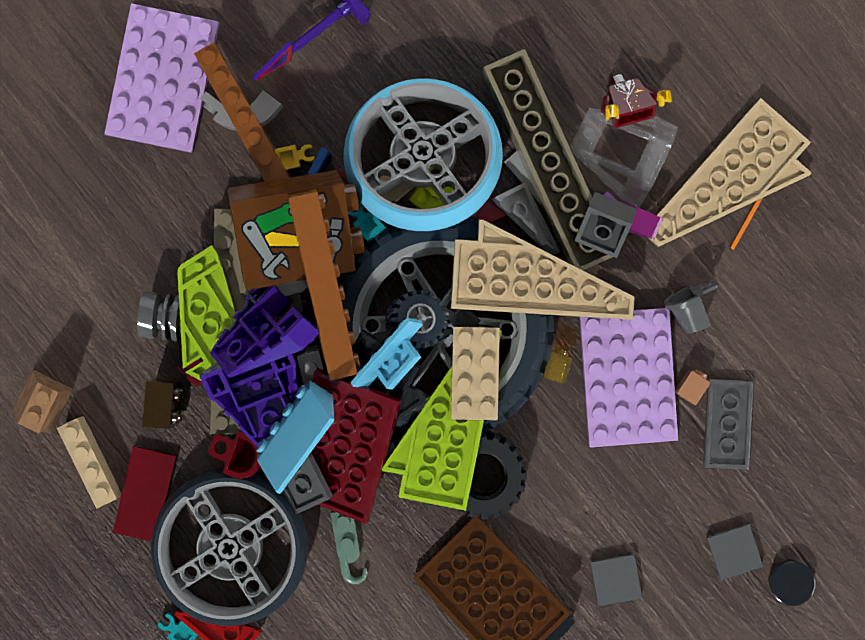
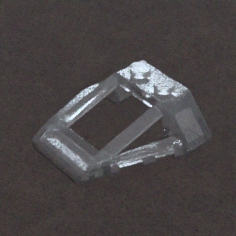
(648, 166)

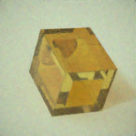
(558, 366)

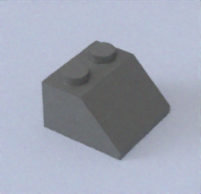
(606, 225)

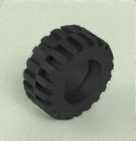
(513, 483)

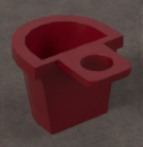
(239, 456)

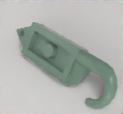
(347, 545)

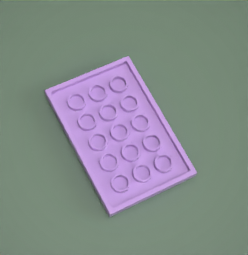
(160, 78)
(629, 379)

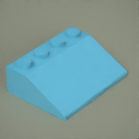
(295, 434)

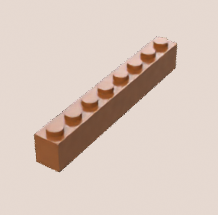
(241, 113)
(322, 283)

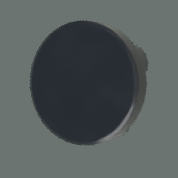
(792, 583)

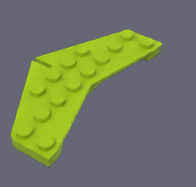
(204, 308)

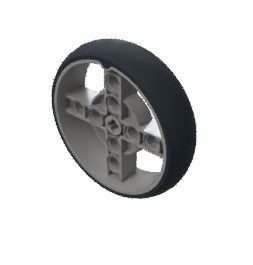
(175, 581)

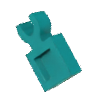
(368, 223)
(178, 631)

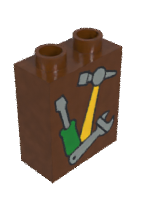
(267, 231)

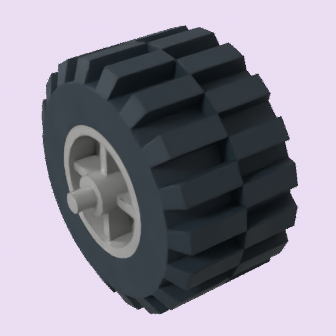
(419, 307)

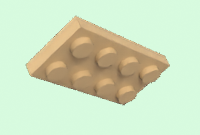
(475, 373)

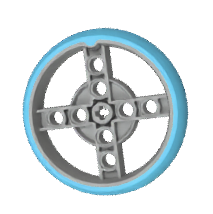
(389, 105)

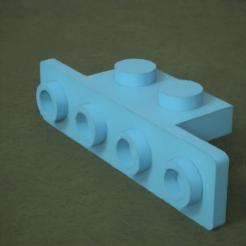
(392, 359)

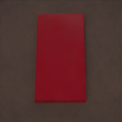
(144, 492)

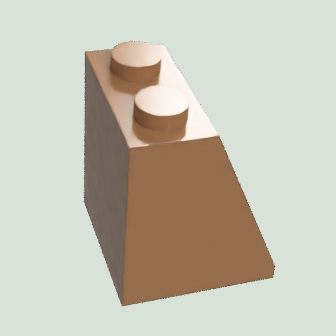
(41, 402)

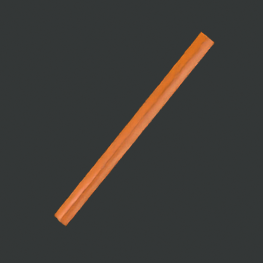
(745, 224)

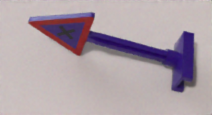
(284, 55)

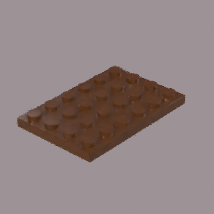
(490, 588)

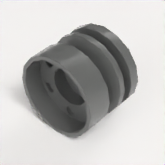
(157, 316)

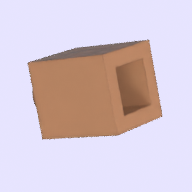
(692, 386)

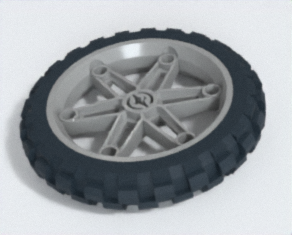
(392, 248)

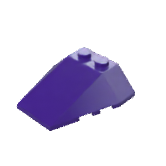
(254, 397)

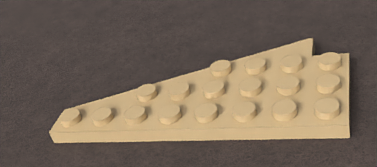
(746, 166)
(517, 277)

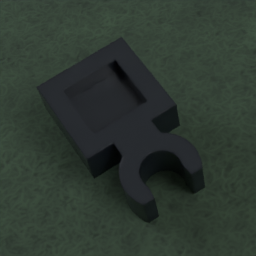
(463, 318)

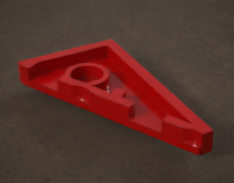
(217, 632)

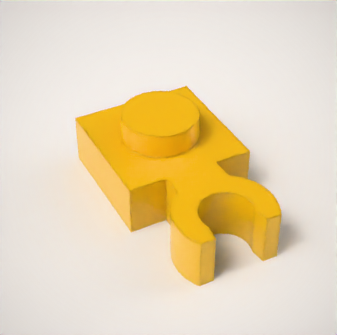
(291, 157)

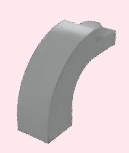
(264, 107)

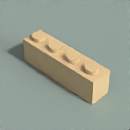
(89, 462)

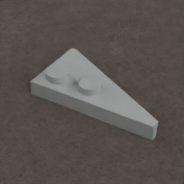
(524, 212)

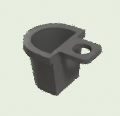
(688, 307)

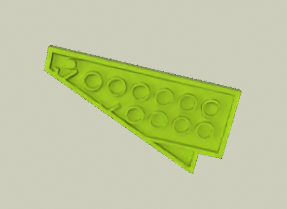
(437, 453)

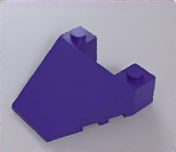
(258, 336)

